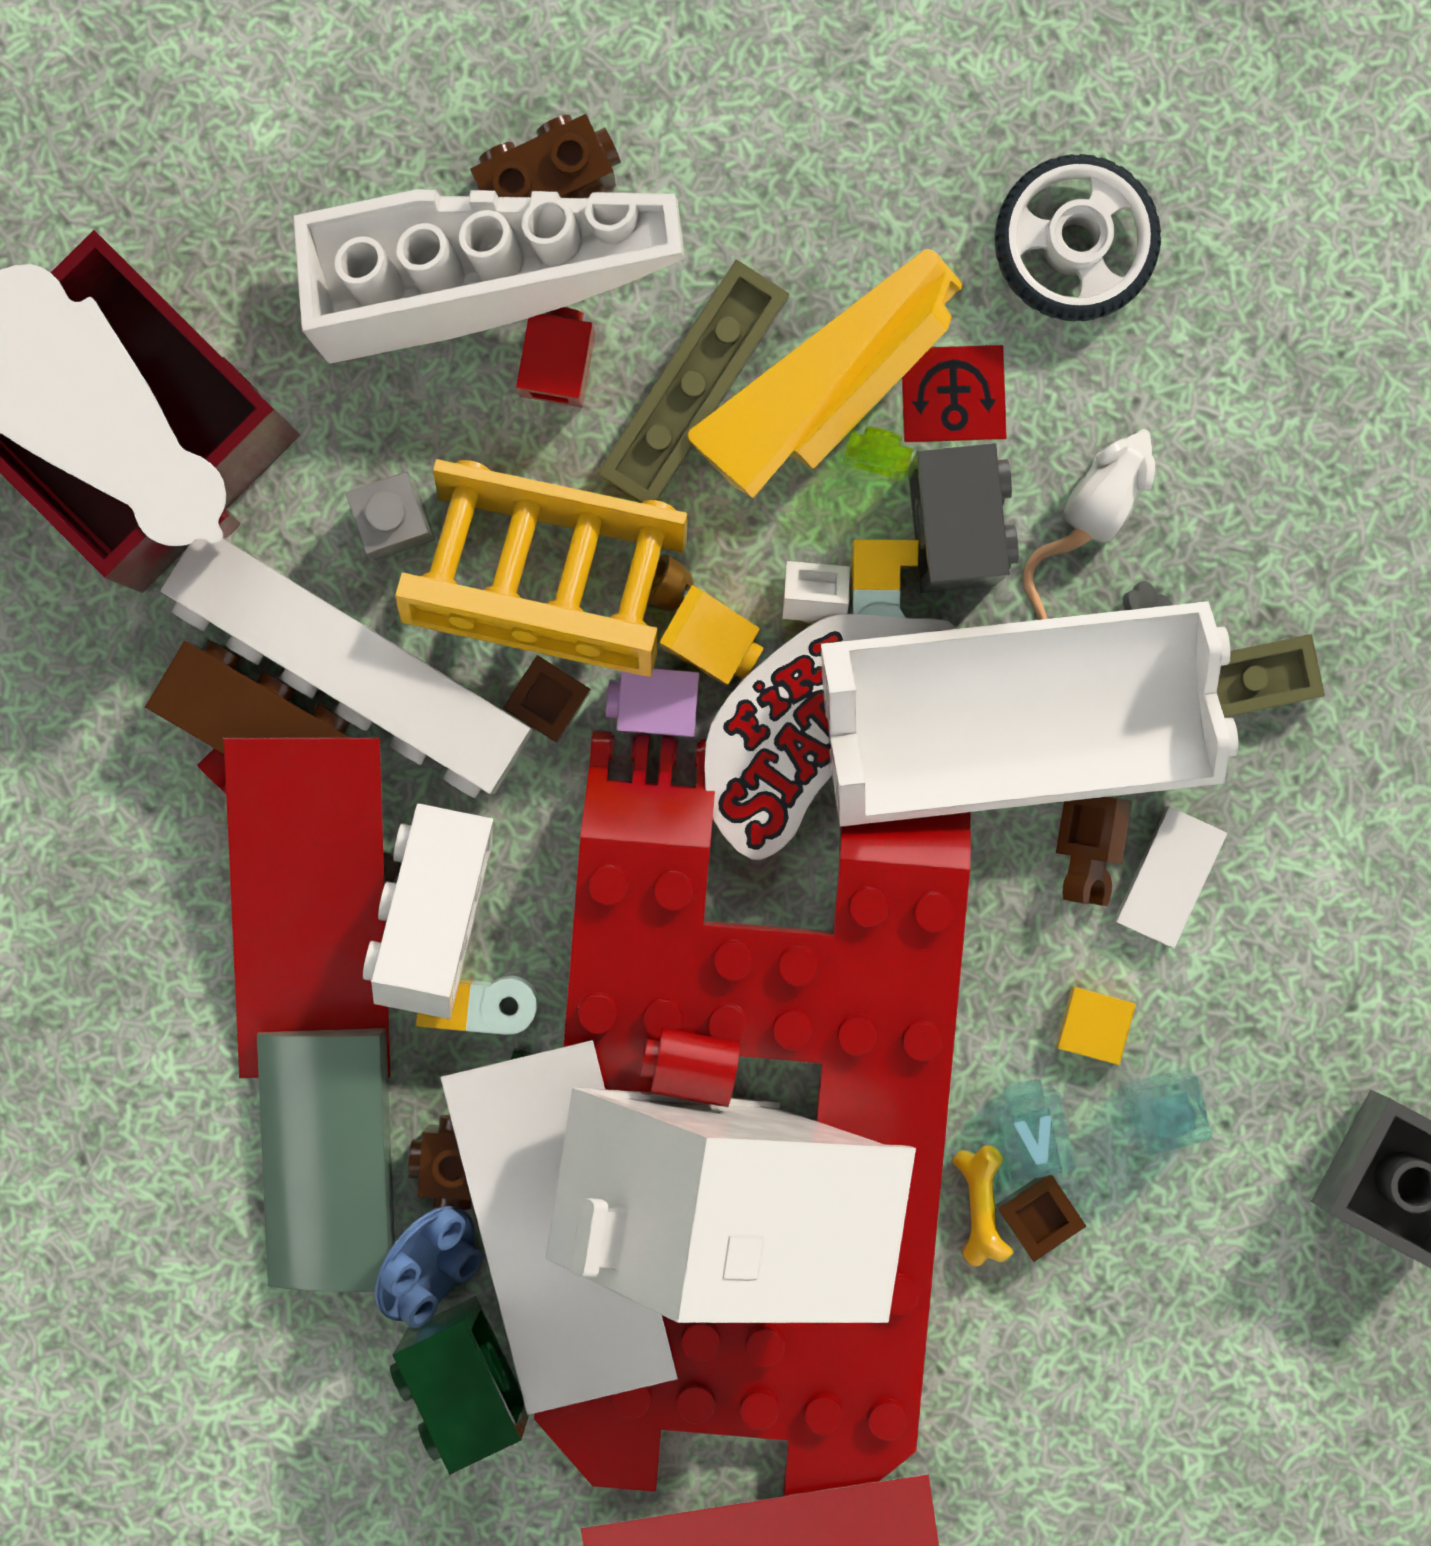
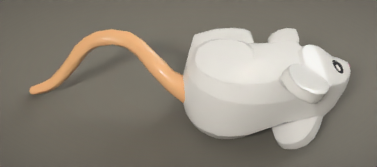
(1099, 502)

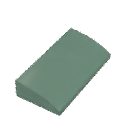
(326, 1158)

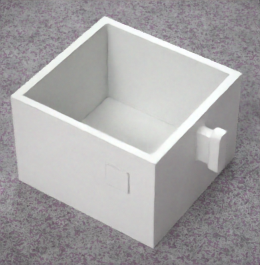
(728, 1210)

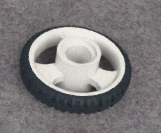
(1111, 191)

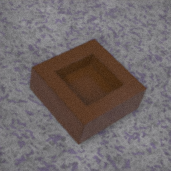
(547, 699)
(1040, 1216)

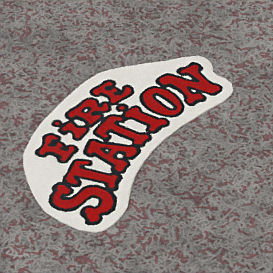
(773, 736)

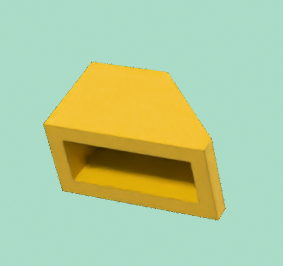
(712, 638)

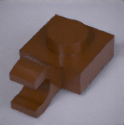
(1092, 834)

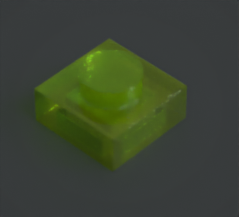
(878, 453)

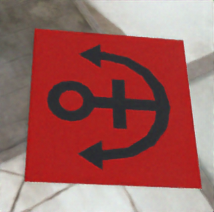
(955, 395)

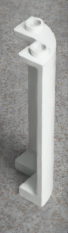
(1026, 713)

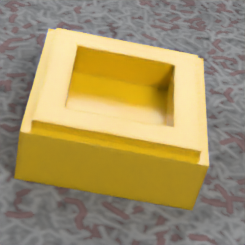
(1095, 1025)

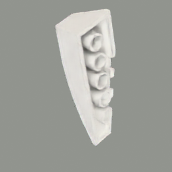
(452, 266)

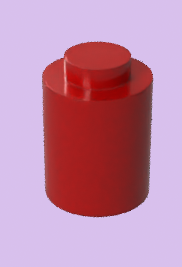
(691, 1067)

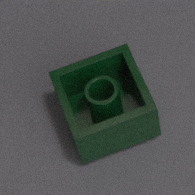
(460, 1386)

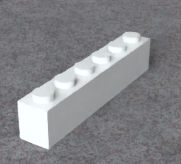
(348, 662)

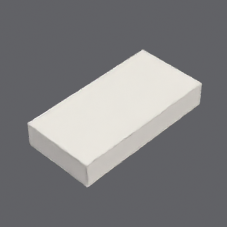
(1170, 877)

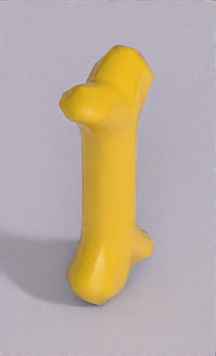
(984, 1237)

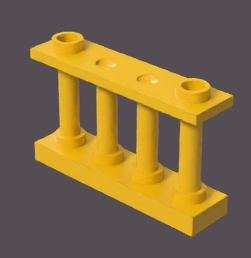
(560, 625)

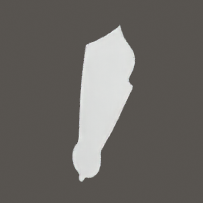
(89, 411)

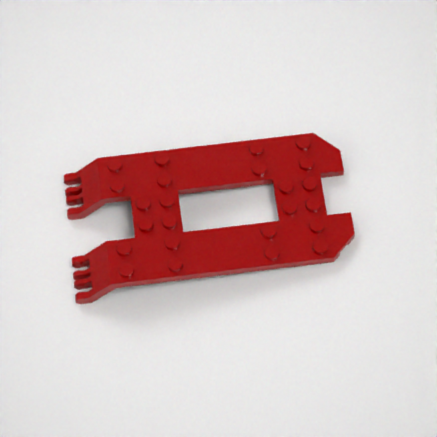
(862, 1002)

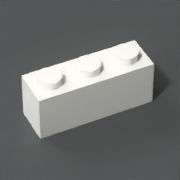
(429, 911)

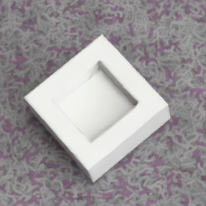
(815, 591)

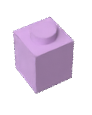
(656, 703)

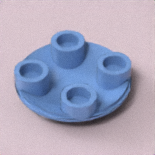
(427, 1265)

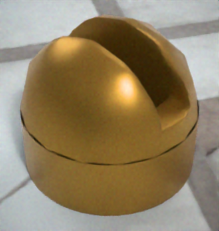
(669, 583)

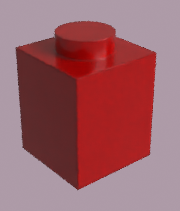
(556, 357)

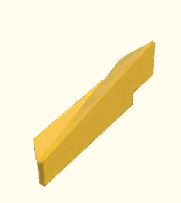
(830, 379)

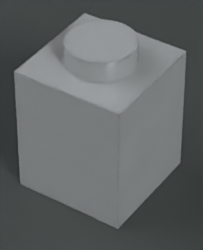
(390, 516)

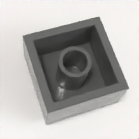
(961, 518)
(1384, 1177)

